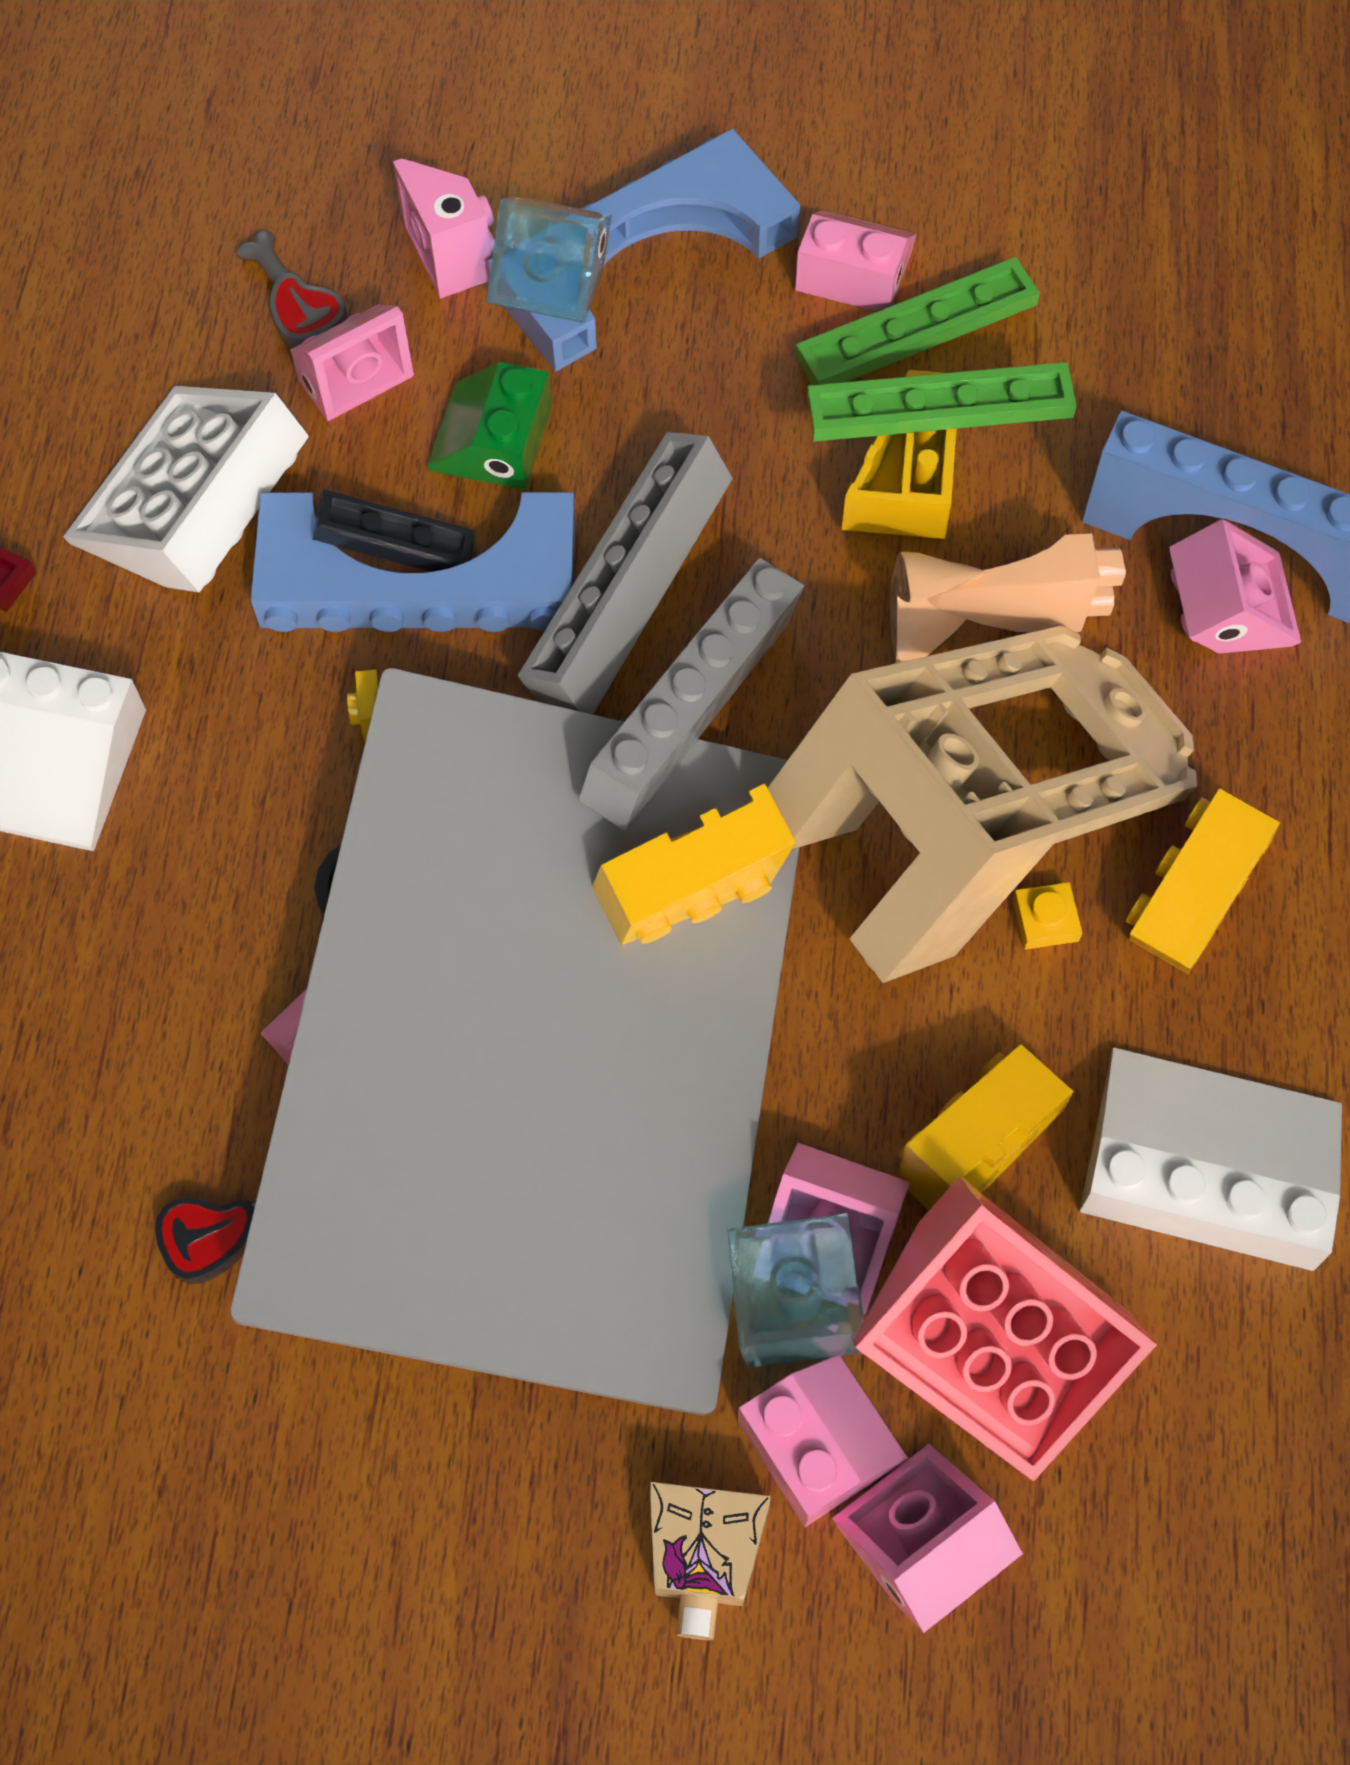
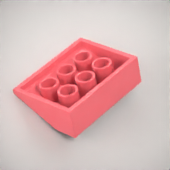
(1000, 1331)

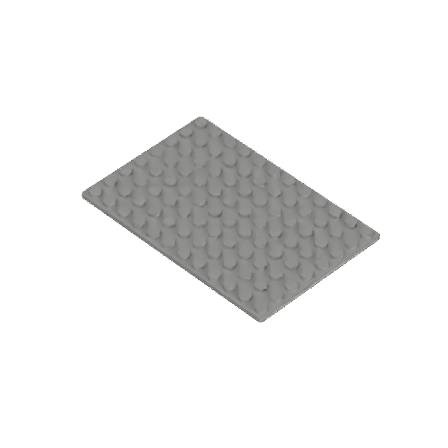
(492, 1107)

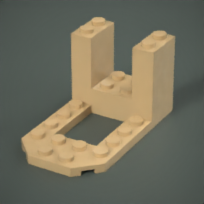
(972, 815)

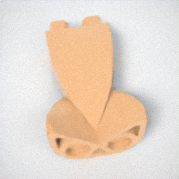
(1029, 595)

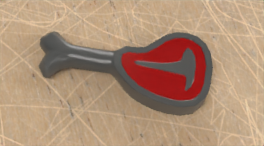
(295, 307)

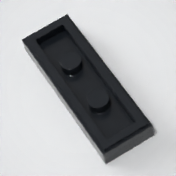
(391, 533)

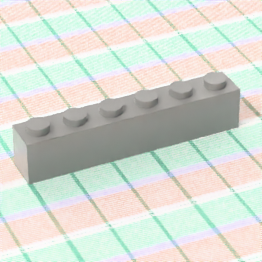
(627, 574)
(690, 694)

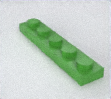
(917, 324)
(940, 401)

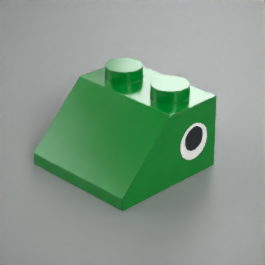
(494, 426)

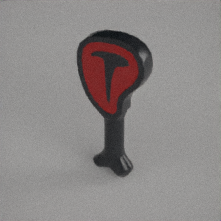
(202, 1237)

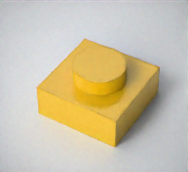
(363, 700)
(1047, 915)

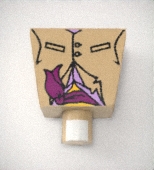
(704, 1550)

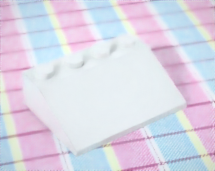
(189, 484)
(62, 748)
(1216, 1160)

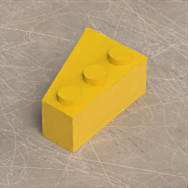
(904, 484)
(695, 871)
(1201, 879)
(985, 1127)

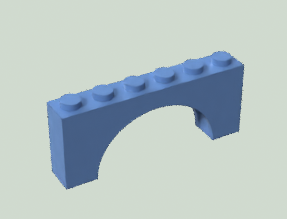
(710, 190)
(1163, 472)
(319, 586)

